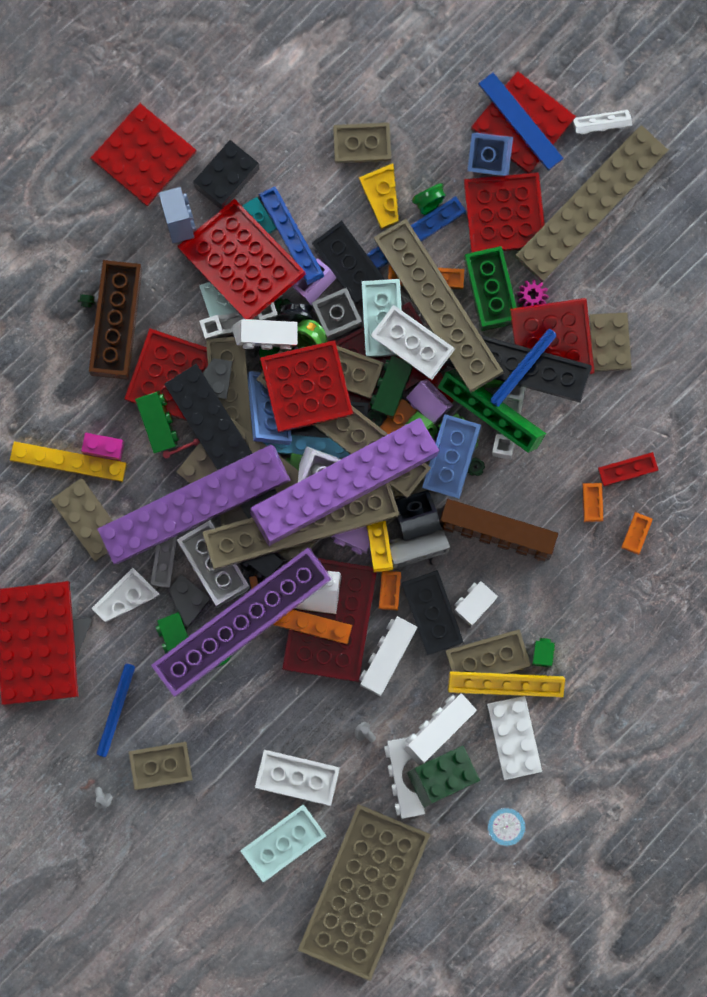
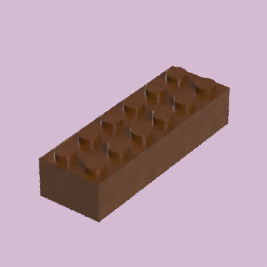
(115, 319)
(498, 529)

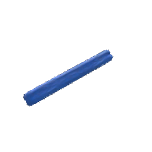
(523, 367)
(115, 710)

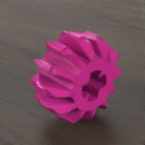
(525, 292)

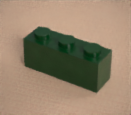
(391, 387)

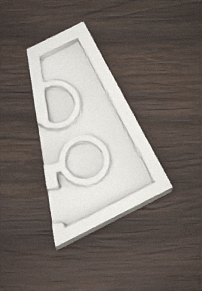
(125, 596)

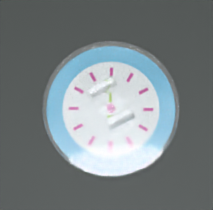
(506, 826)

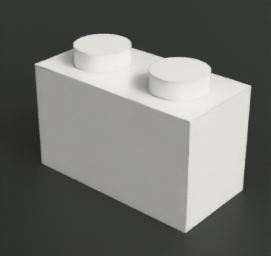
(475, 603)

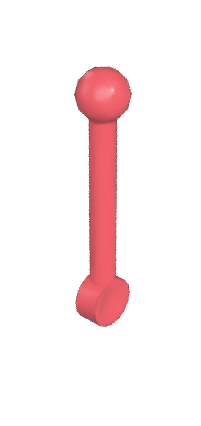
(166, 454)

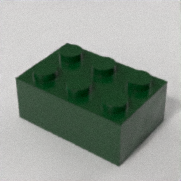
(443, 776)

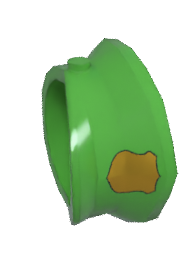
(310, 333)

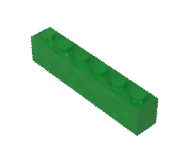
(501, 418)

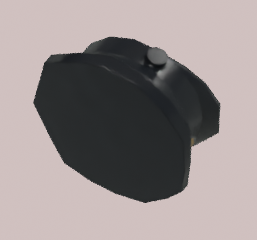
(295, 313)

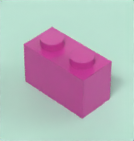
(103, 447)

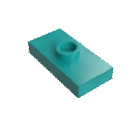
(259, 213)

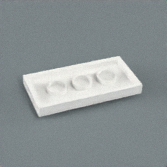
(412, 342)
(514, 738)
(297, 777)

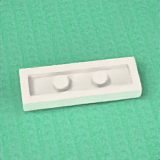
(602, 122)

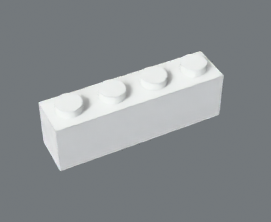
(388, 656)
(439, 728)

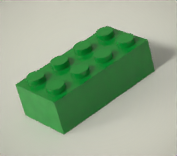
(490, 287)

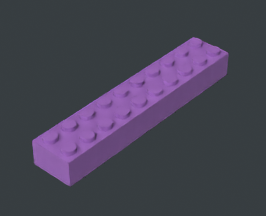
(344, 481)
(194, 504)
(241, 622)

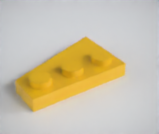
(381, 194)

